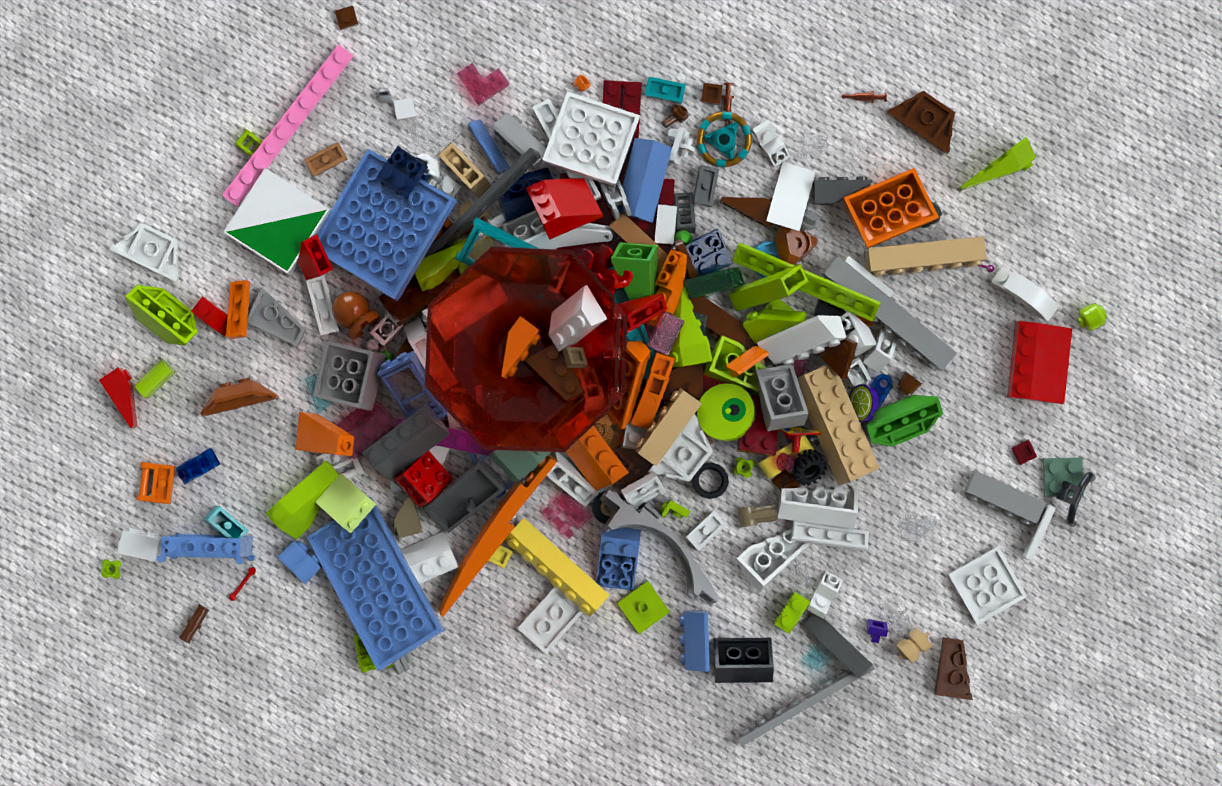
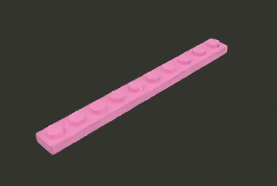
(287, 125)

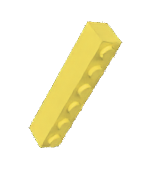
(556, 567)

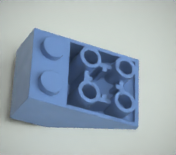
(618, 558)

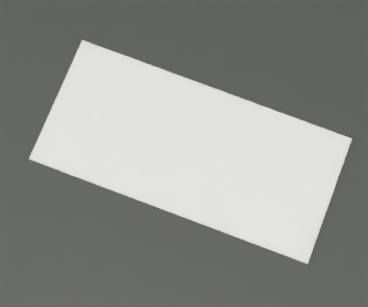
(791, 196)

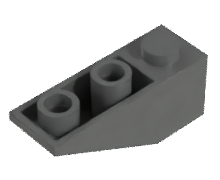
(832, 191)

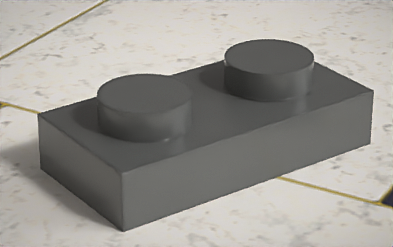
(705, 186)

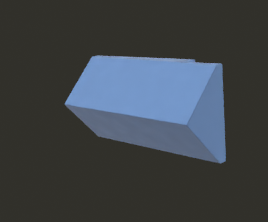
(645, 178)

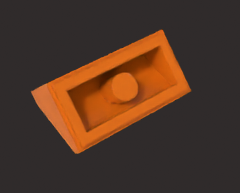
(746, 361)

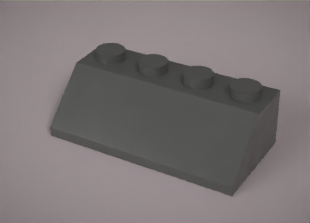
(406, 442)

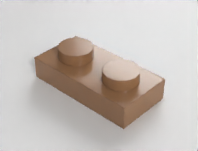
(326, 159)

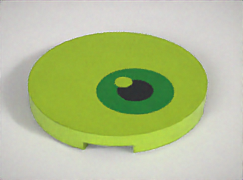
(726, 412)

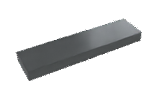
(838, 645)

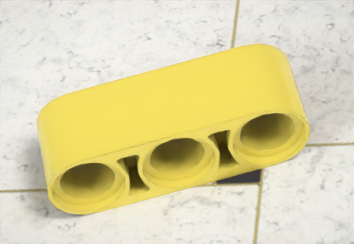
(769, 464)

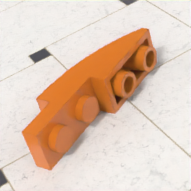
(671, 282)
(652, 391)

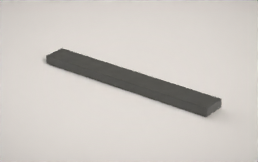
(529, 158)

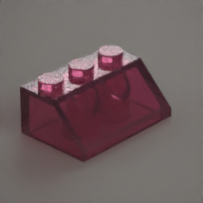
(367, 427)

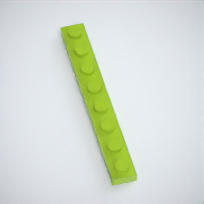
(816, 285)

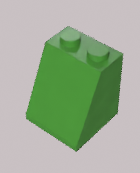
(642, 262)

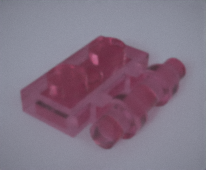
(572, 510)

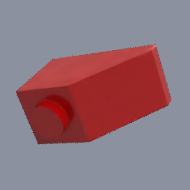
(313, 258)
(211, 315)

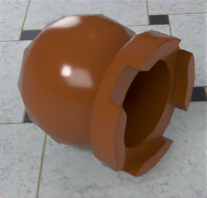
(353, 312)

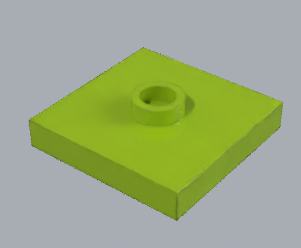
(643, 607)

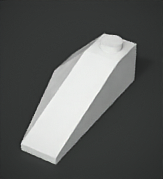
(768, 559)

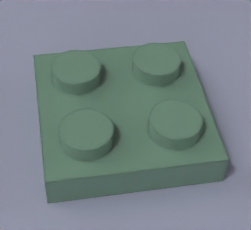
(1059, 470)

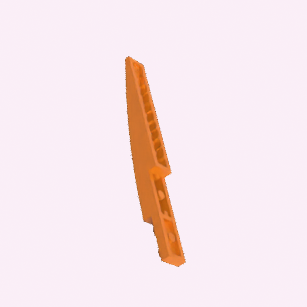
(494, 533)

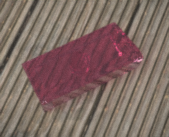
(665, 333)

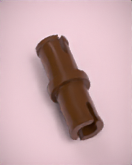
(194, 623)

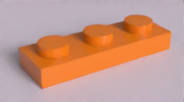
(238, 309)

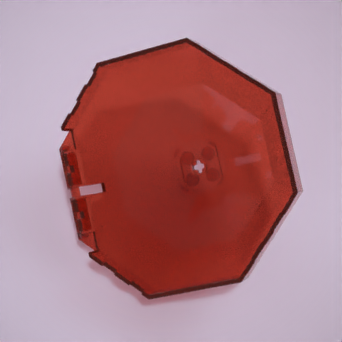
(469, 341)

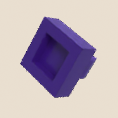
(876, 629)

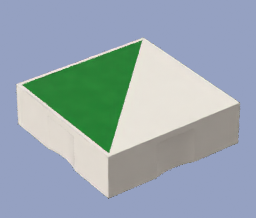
(276, 221)

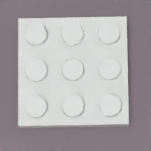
(987, 585)

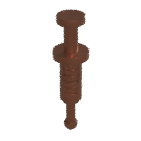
(866, 97)
(727, 100)

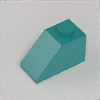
(224, 523)

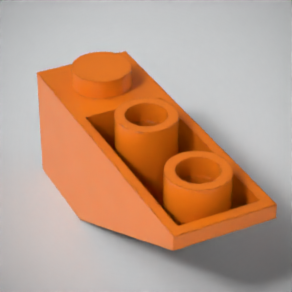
(519, 340)

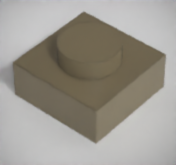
(575, 357)

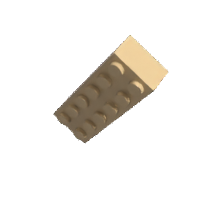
(925, 255)
(840, 428)

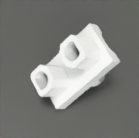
(681, 145)

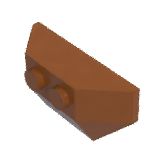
(236, 396)

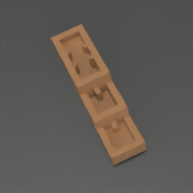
(631, 233)

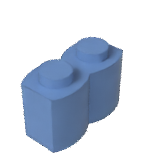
(300, 561)

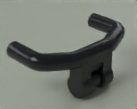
(1078, 492)

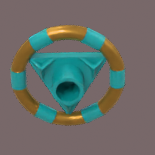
(724, 139)

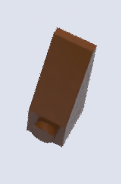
(753, 208)

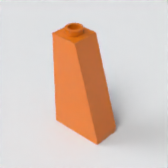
(322, 436)

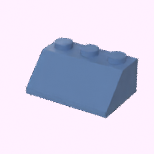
(695, 640)

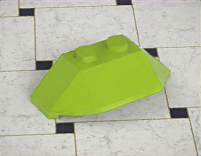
(162, 314)

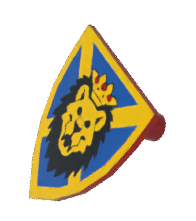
(794, 434)

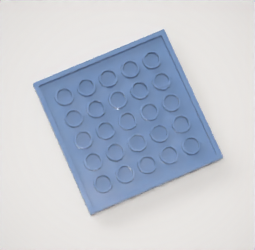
(379, 230)

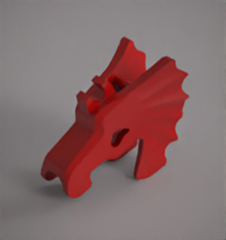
(597, 264)

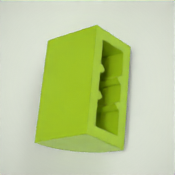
(155, 379)

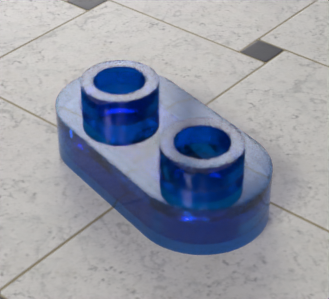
(882, 392)

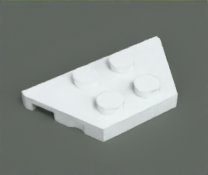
(151, 250)
(685, 454)

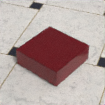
(1024, 452)

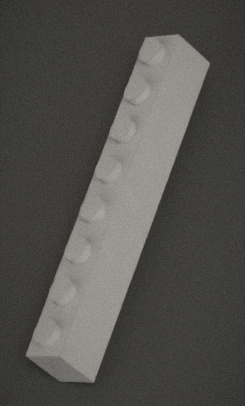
(893, 317)

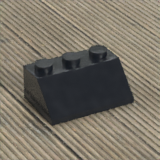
(743, 660)

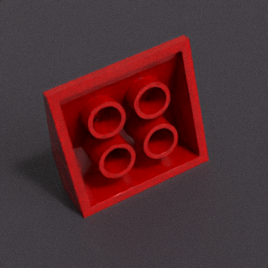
(563, 205)

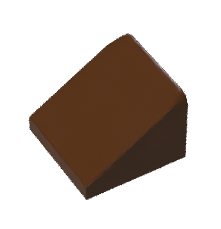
(785, 480)

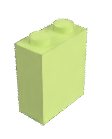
(345, 503)

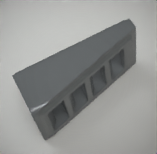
(681, 224)

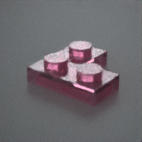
(482, 88)

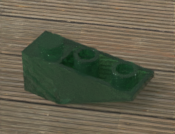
(714, 283)

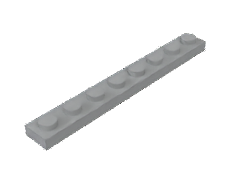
(796, 706)

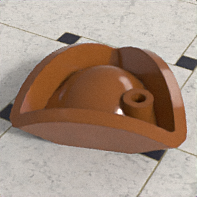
(793, 244)

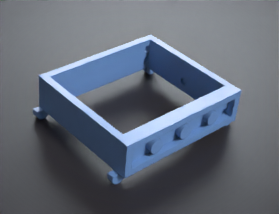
(206, 546)

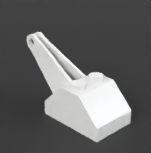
(531, 231)

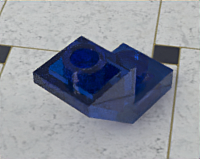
(197, 466)

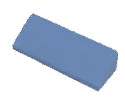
(489, 146)

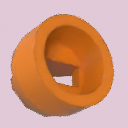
(582, 83)

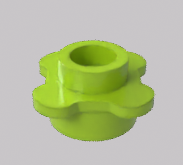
(748, 466)
(106, 569)

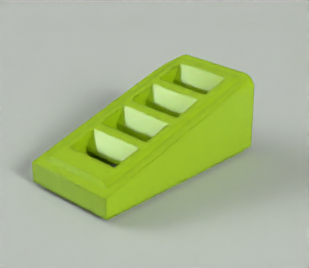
(243, 137)

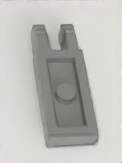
(614, 197)

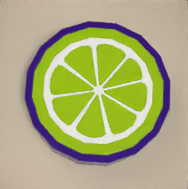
(864, 402)

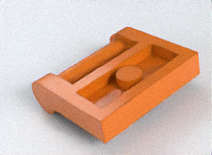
(162, 483)

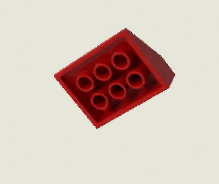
(1039, 362)

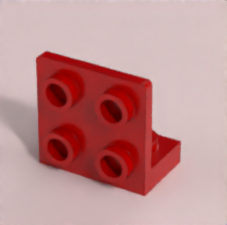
(424, 479)

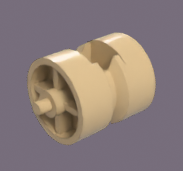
(911, 648)

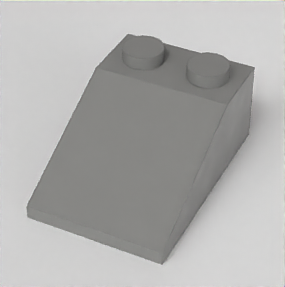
(781, 398)

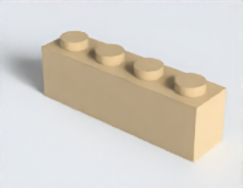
(667, 427)

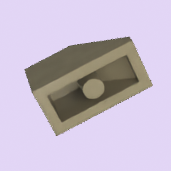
(407, 520)

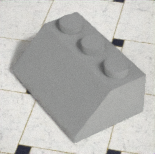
(517, 137)

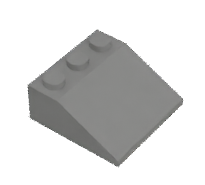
(349, 375)

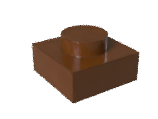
(346, 17)
(711, 94)

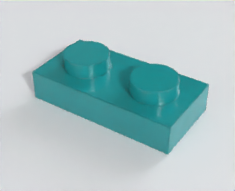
(665, 90)

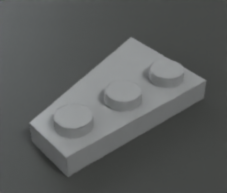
(274, 319)

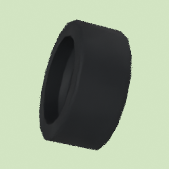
(724, 484)

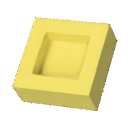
(501, 556)

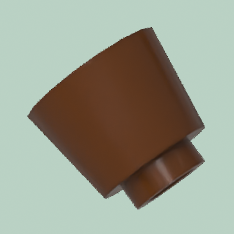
(908, 384)

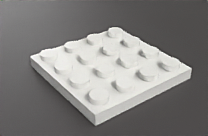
(591, 139)

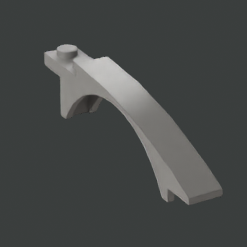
(627, 517)

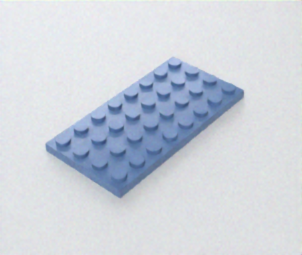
(376, 587)

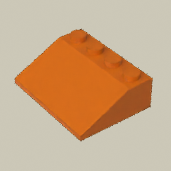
(890, 208)

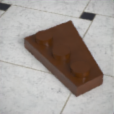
(840, 356)
(952, 671)

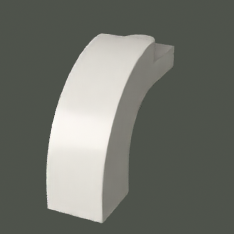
(1027, 292)

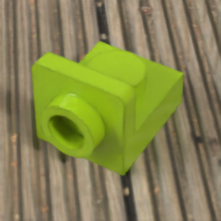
(678, 510)

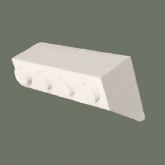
(819, 506)

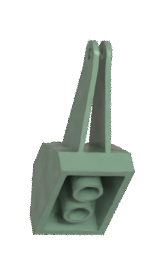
(517, 463)

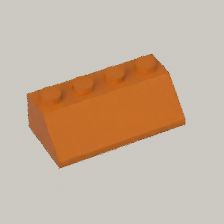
(636, 361)
(596, 460)

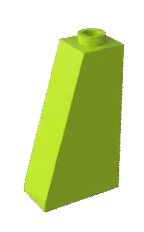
(768, 288)

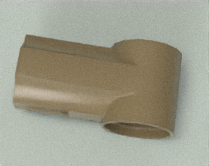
(752, 515)

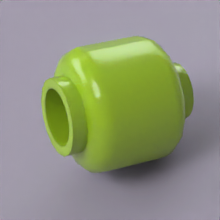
(1092, 317)

